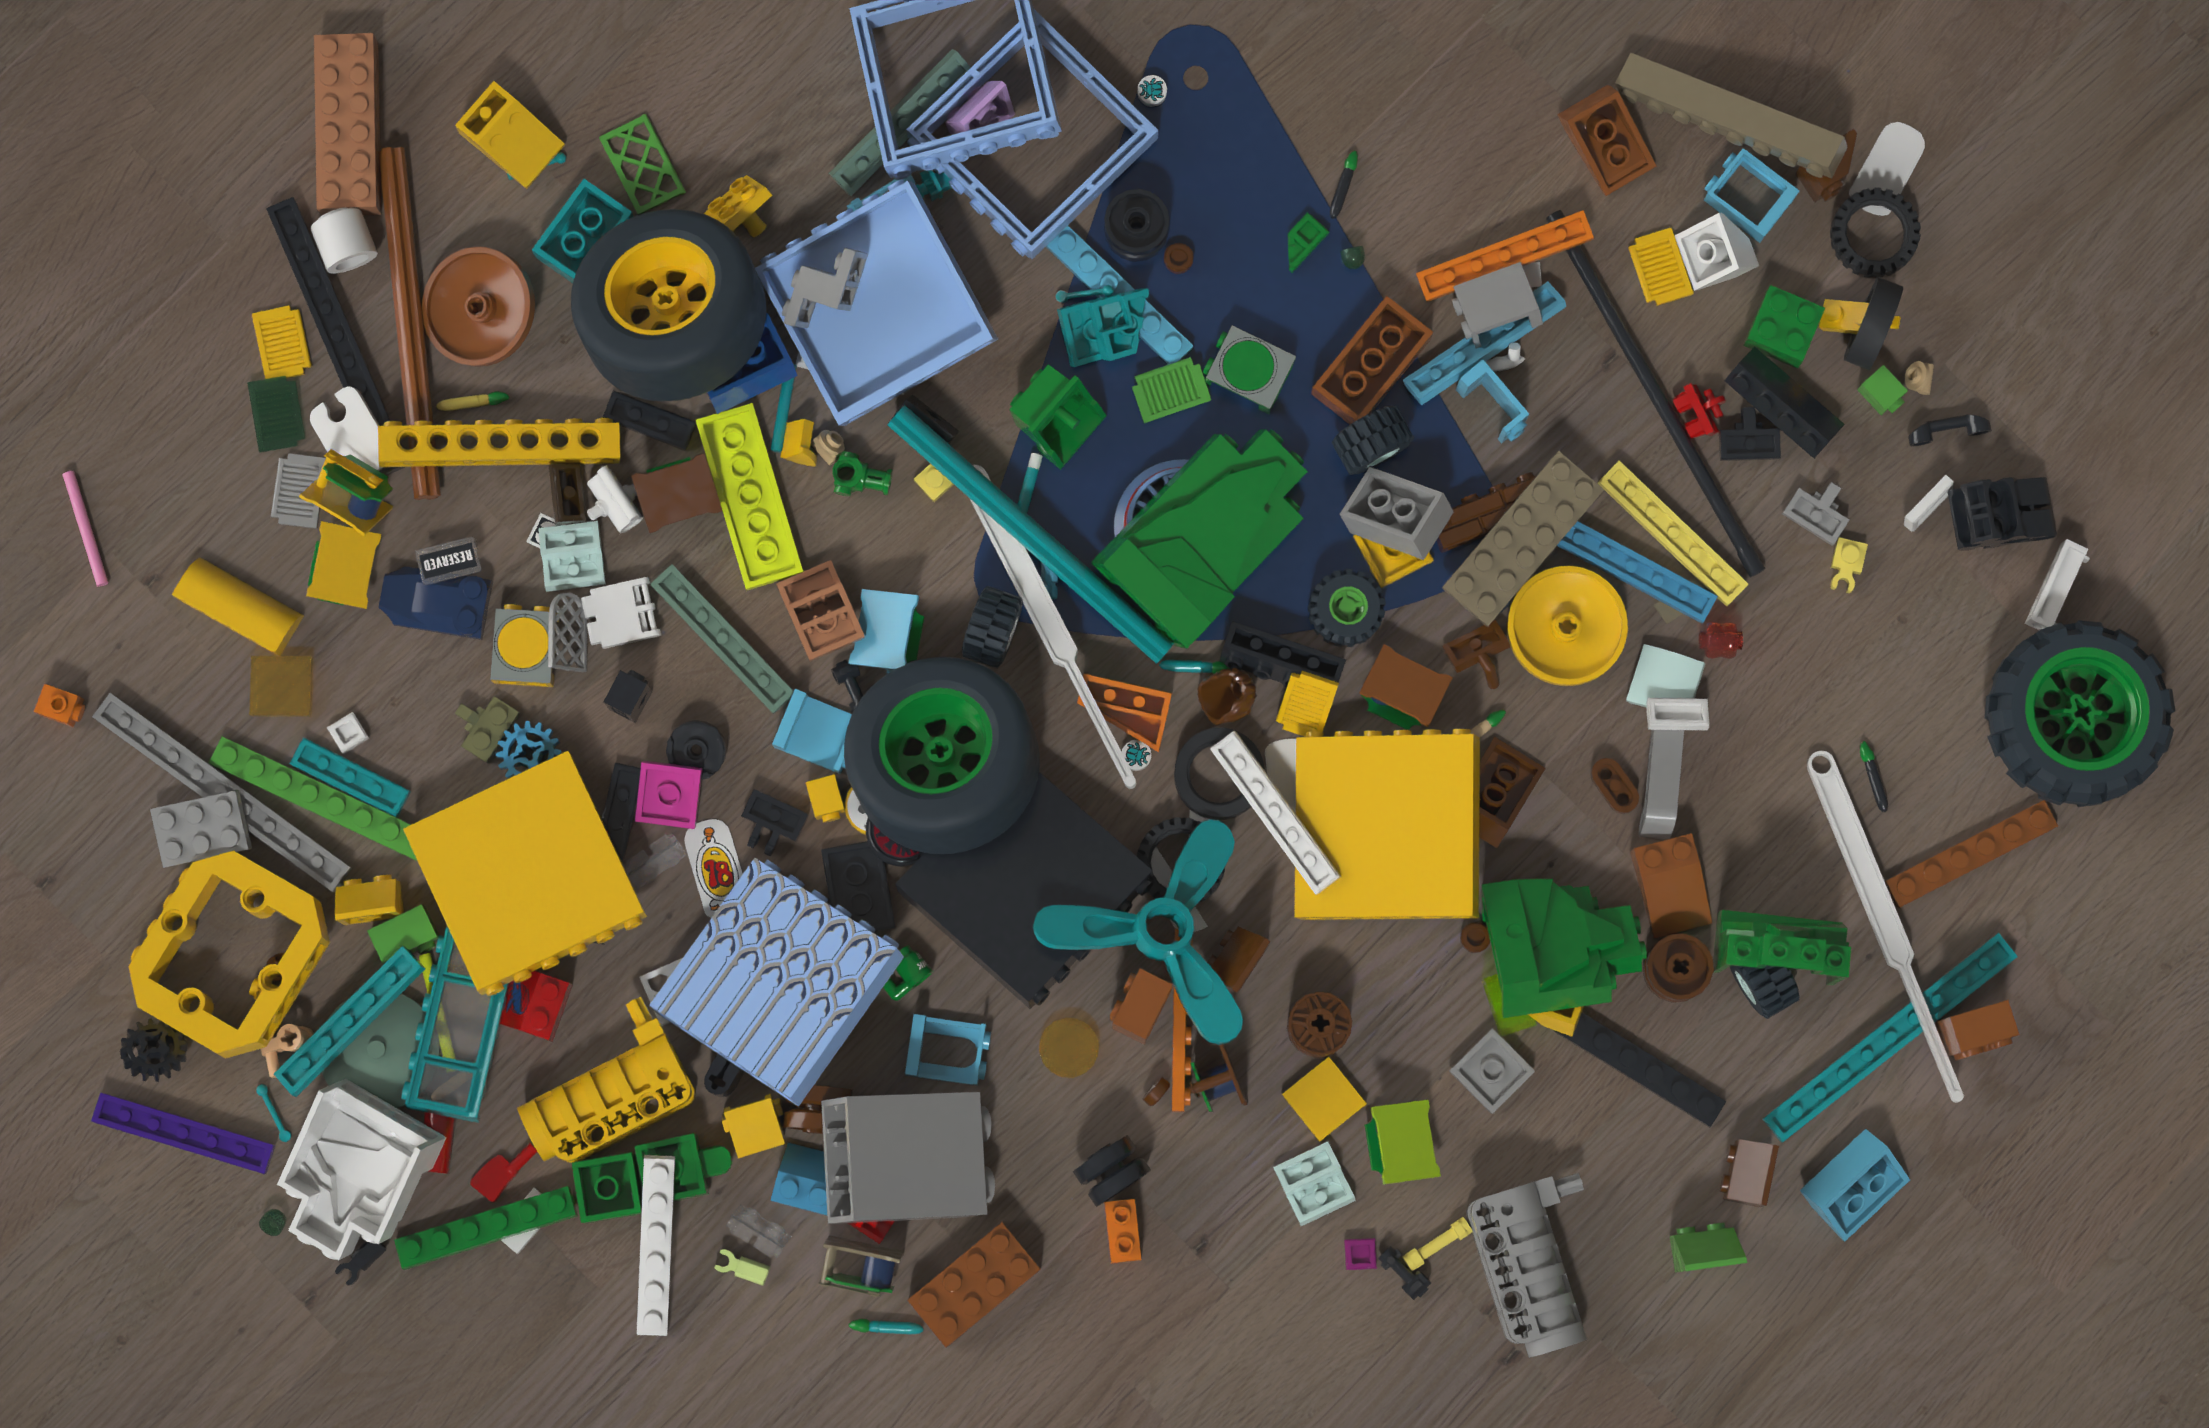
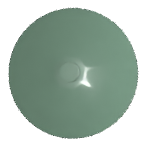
(381, 1053)

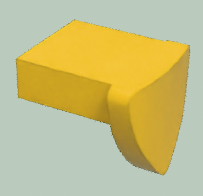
(797, 443)

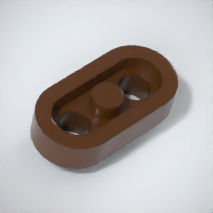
(1617, 784)

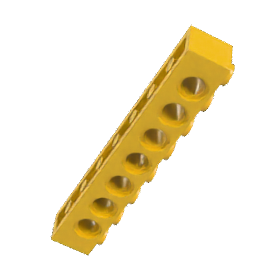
(485, 454)

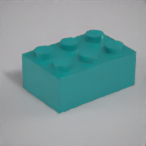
(577, 228)

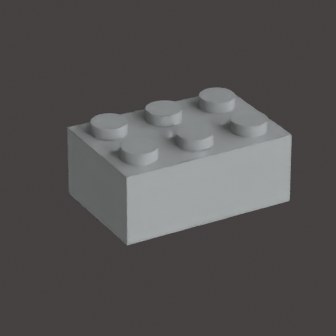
(1396, 513)

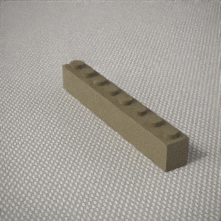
(1731, 115)

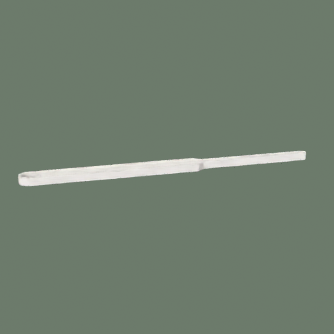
(1049, 626)
(1878, 903)

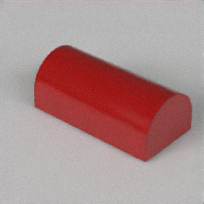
(444, 1126)

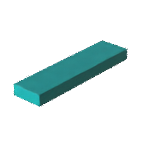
(350, 777)

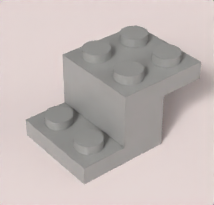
(819, 286)

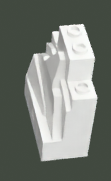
(355, 1168)

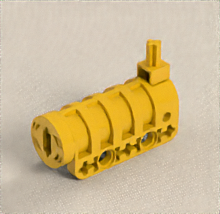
(609, 1093)

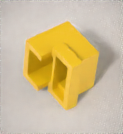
(755, 1126)

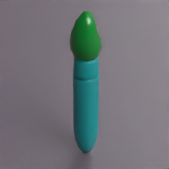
(1192, 666)
(866, 1325)

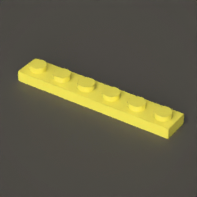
(1672, 533)

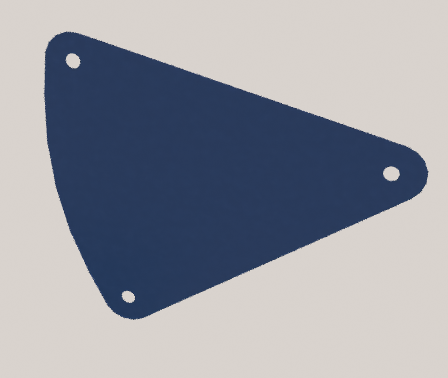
(1232, 199)

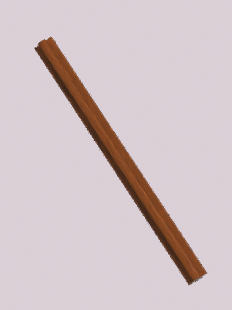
(408, 308)

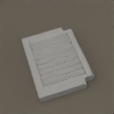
(292, 479)

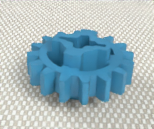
(520, 735)

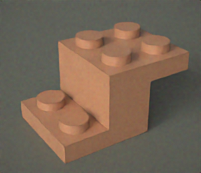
(820, 610)

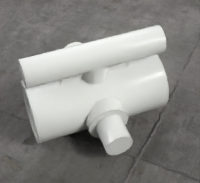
(613, 500)

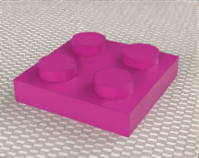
(668, 794)

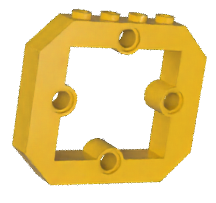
(187, 902)

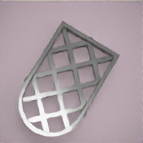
(552, 640)

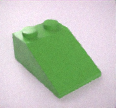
(1706, 1249)

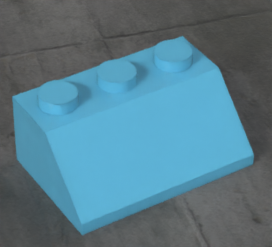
(1855, 1184)

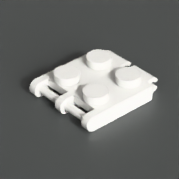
(620, 613)

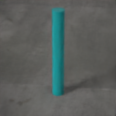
(782, 415)

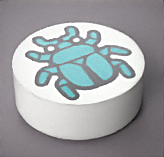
(1152, 90)
(1137, 755)

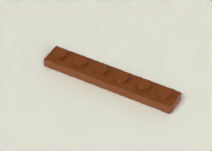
(1971, 854)

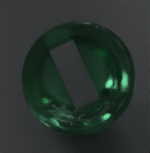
(1353, 257)
(272, 1222)

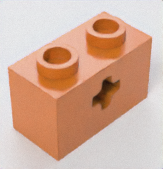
(1122, 1231)

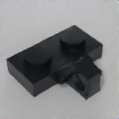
(1749, 440)

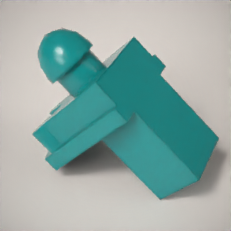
(933, 184)

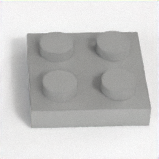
(1492, 1071)

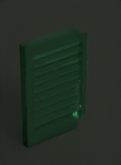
(276, 413)

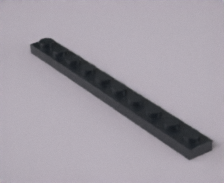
(325, 307)

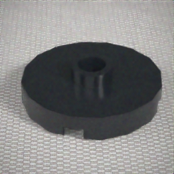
(697, 733)

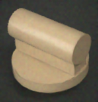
(1919, 377)
(828, 445)

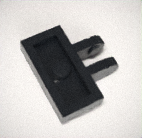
(774, 816)

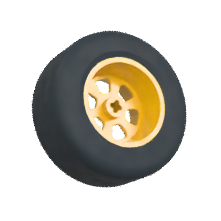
(649, 255)

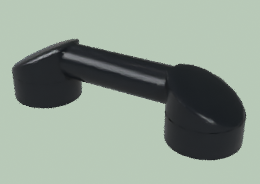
(1975, 426)

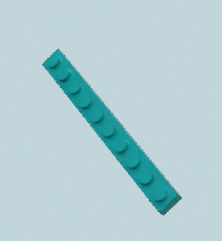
(1888, 1039)

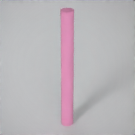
(85, 528)

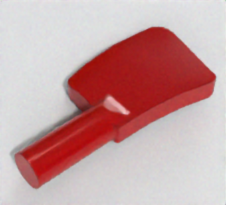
(498, 1173)

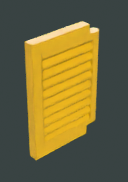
(1660, 267)
(281, 342)
(1306, 703)

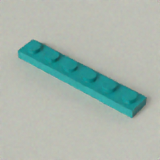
(349, 1021)

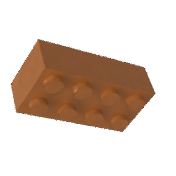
(1372, 362)
(974, 1285)

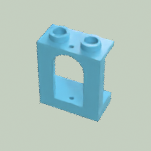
(974, 1032)

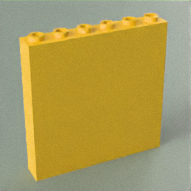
(1393, 823)
(525, 874)

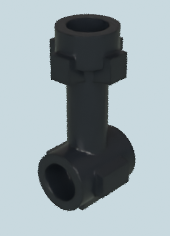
(846, 674)
(1415, 1284)

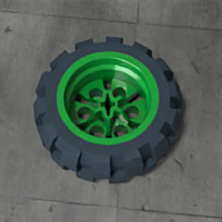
(2130, 688)

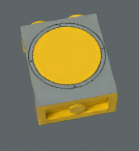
(521, 647)

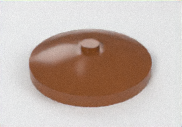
(478, 306)

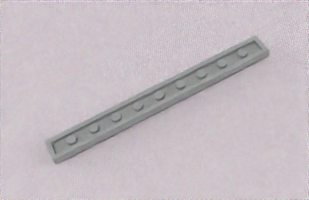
(208, 781)

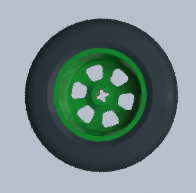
(902, 710)

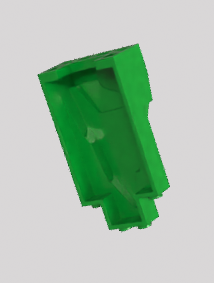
(1205, 532)

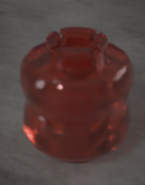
(1720, 640)

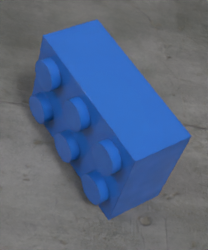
(764, 370)

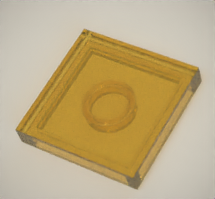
(280, 686)

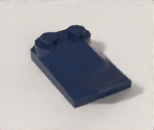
(444, 607)

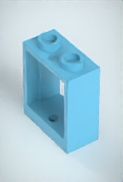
(1763, 173)

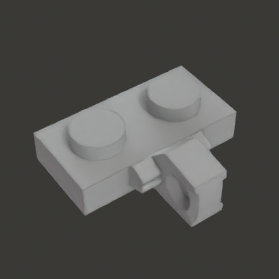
(1817, 513)

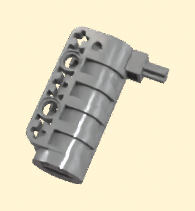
(1531, 1264)

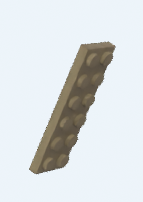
(1522, 538)

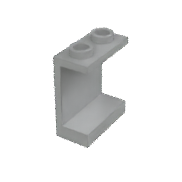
(1495, 301)

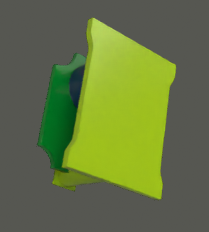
(1401, 1142)

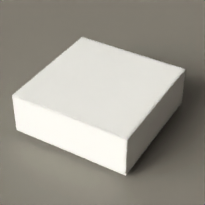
(348, 732)

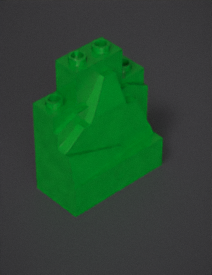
(1781, 942)
(1557, 945)

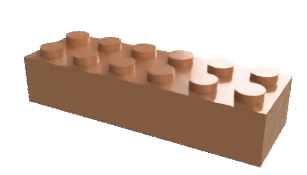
(347, 122)

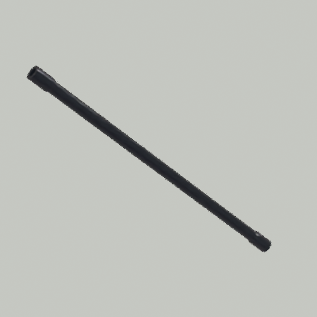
(1745, 551)

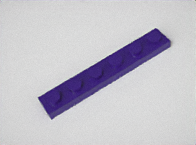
(183, 1133)

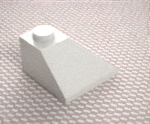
(1715, 251)

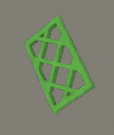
(653, 142)

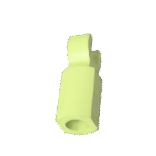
(745, 1268)

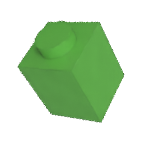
(1883, 391)

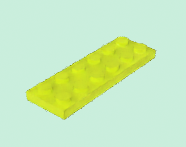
(749, 496)

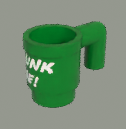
(913, 972)

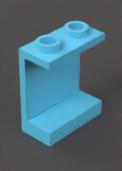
(1484, 375)
(813, 732)

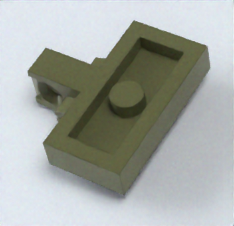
(486, 727)

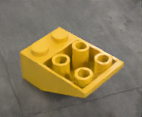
(509, 135)

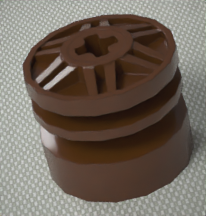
(1307, 1038)

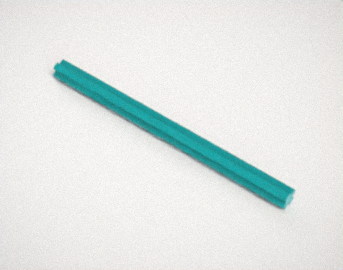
(1030, 534)

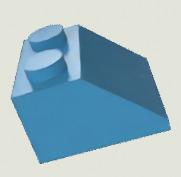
(801, 1179)

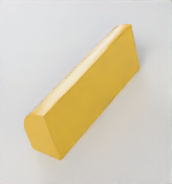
(237, 605)

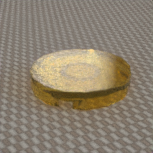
(1068, 1047)

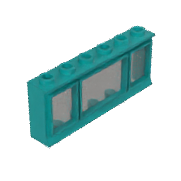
(453, 1040)

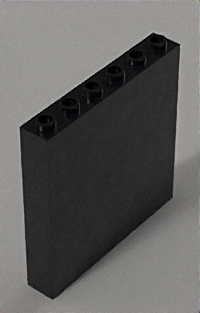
(994, 891)

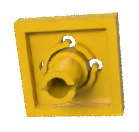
(740, 204)

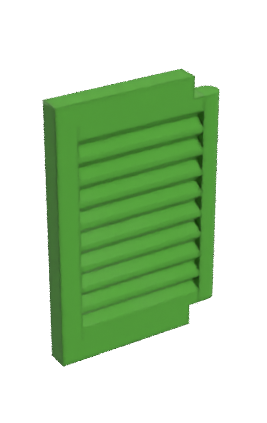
(1170, 389)

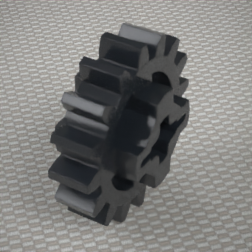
(153, 1050)

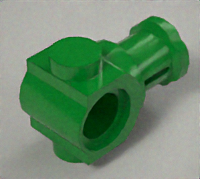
(863, 477)

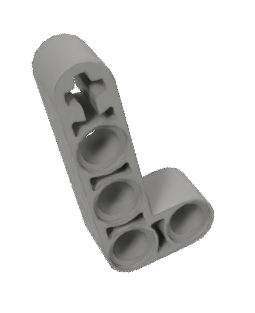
(1662, 784)

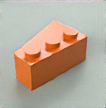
(1131, 707)

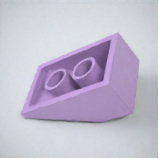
(984, 107)

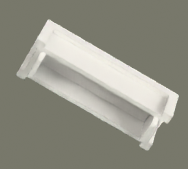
(2056, 585)

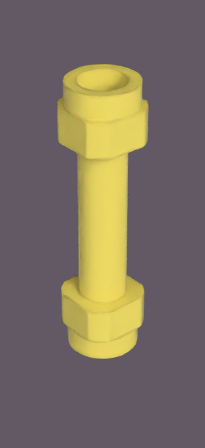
(1416, 1258)

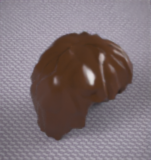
(1227, 695)

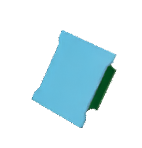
(890, 630)

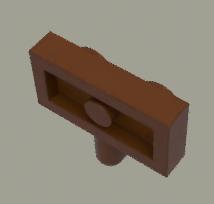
(1478, 648)

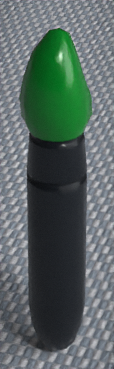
(1339, 197)
(1868, 757)

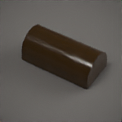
(567, 493)

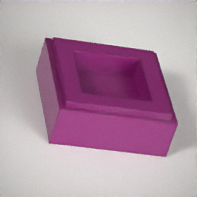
(1360, 1254)

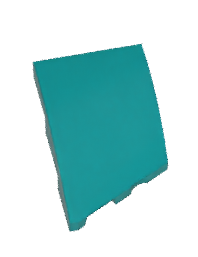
(1103, 327)

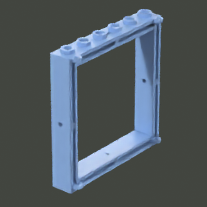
(960, 146)
(982, 200)

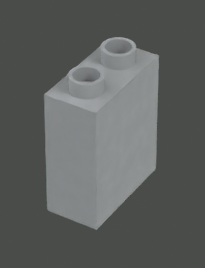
(906, 1157)

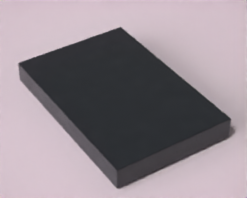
(859, 884)

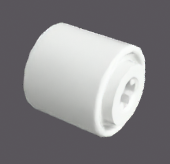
(343, 240)

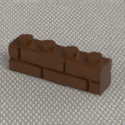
(1479, 514)

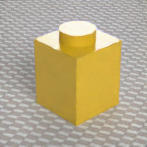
(825, 798)

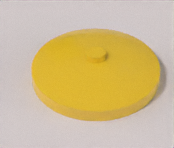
(1567, 626)

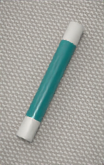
(1029, 481)

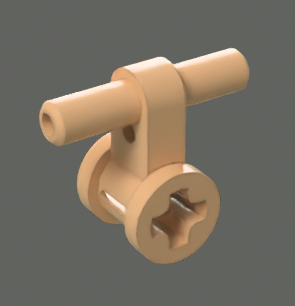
(289, 1038)

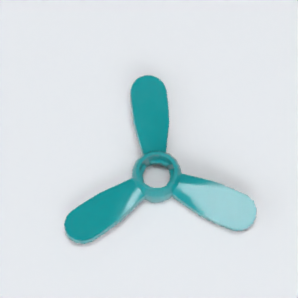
(1195, 981)

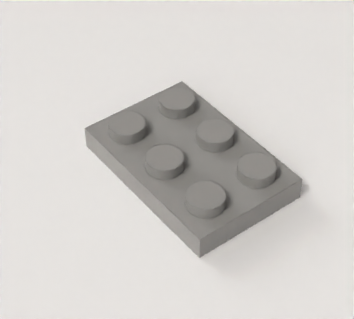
(200, 828)

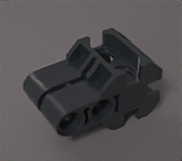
(2001, 512)

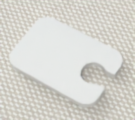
(354, 434)

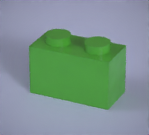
(410, 929)

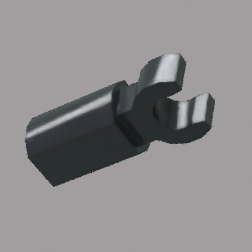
(361, 1260)

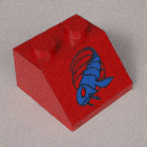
(536, 1005)

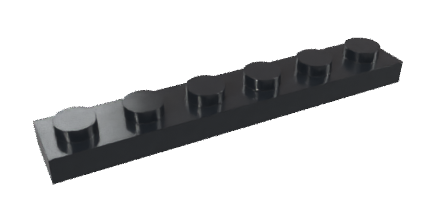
(1646, 1070)

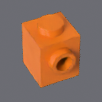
(60, 705)

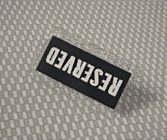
(448, 560)

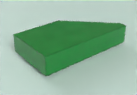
(1304, 239)

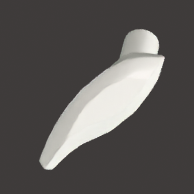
(1509, 361)

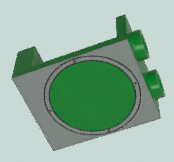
(1249, 367)

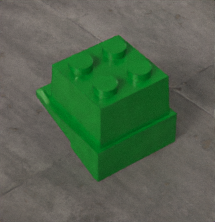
(1056, 414)

